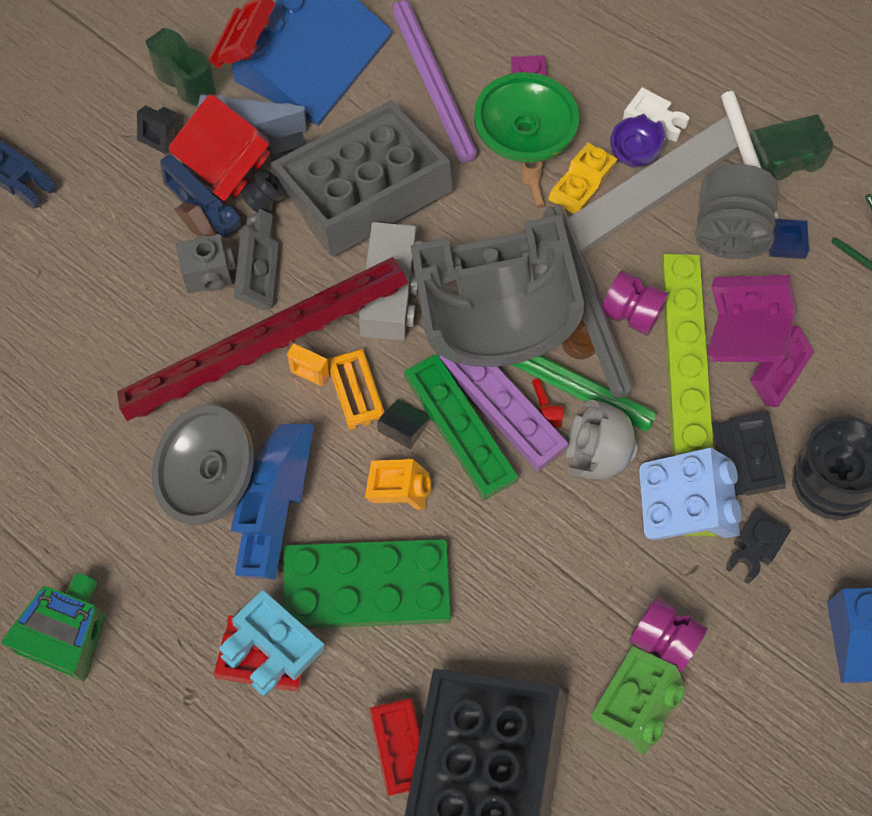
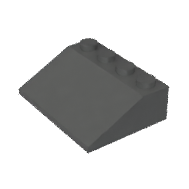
(363, 175)

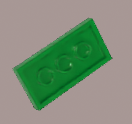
(367, 583)

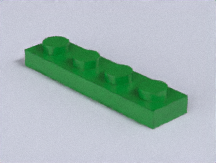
(460, 427)

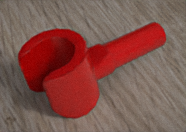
(552, 413)

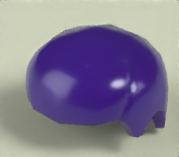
(637, 141)

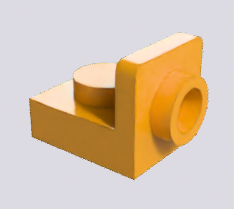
(398, 483)

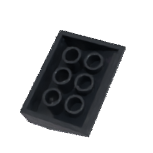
(487, 747)

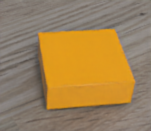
(308, 365)

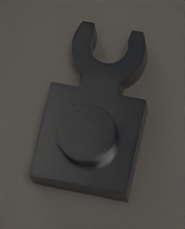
(760, 541)

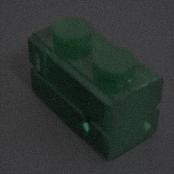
(792, 146)

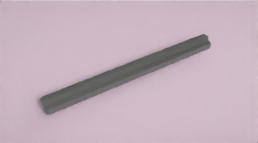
(595, 318)

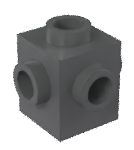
(205, 263)

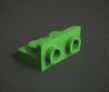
(640, 699)

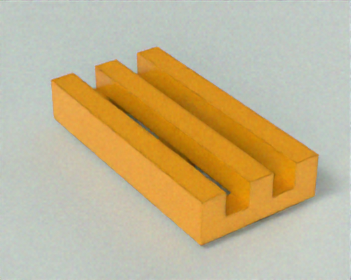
(363, 417)

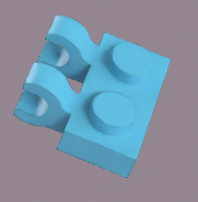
(277, 635)

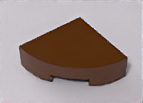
(195, 219)

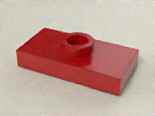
(396, 743)

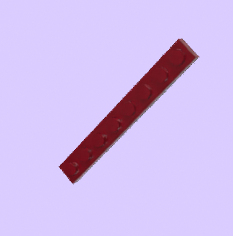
(253, 342)

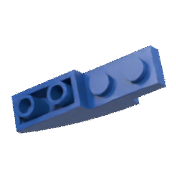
(263, 508)

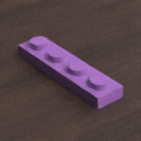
(510, 412)

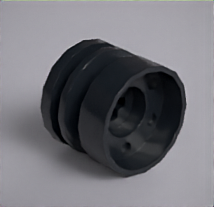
(836, 469)

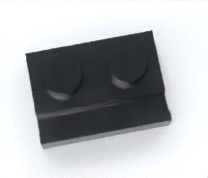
(754, 451)

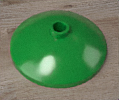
(527, 104)

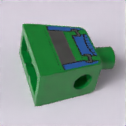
(59, 628)

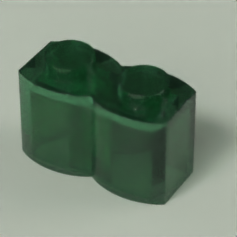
(180, 66)

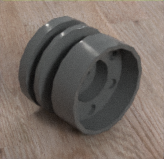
(737, 211)

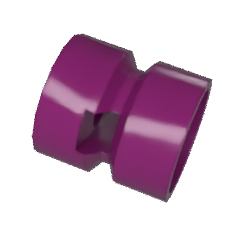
(635, 303)
(668, 634)

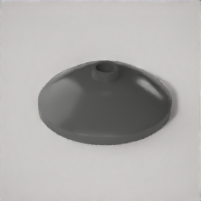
(202, 465)

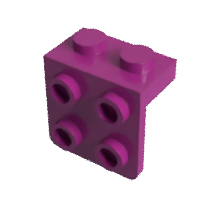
(752, 318)

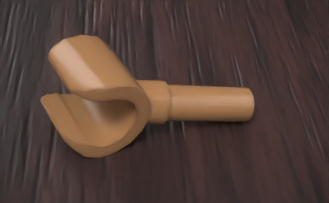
(532, 177)

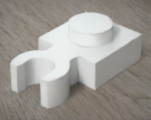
(657, 109)

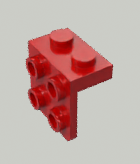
(220, 146)

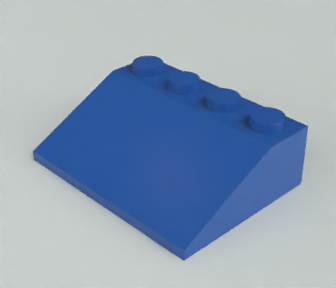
(312, 53)

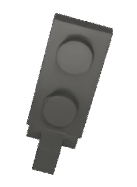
(256, 262)

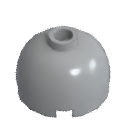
(600, 442)

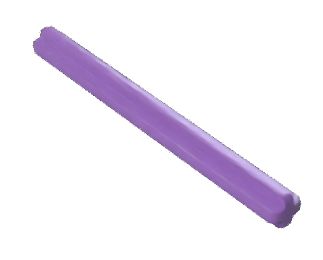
(434, 82)

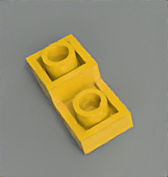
(583, 179)

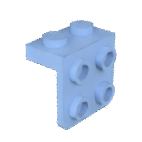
(690, 495)

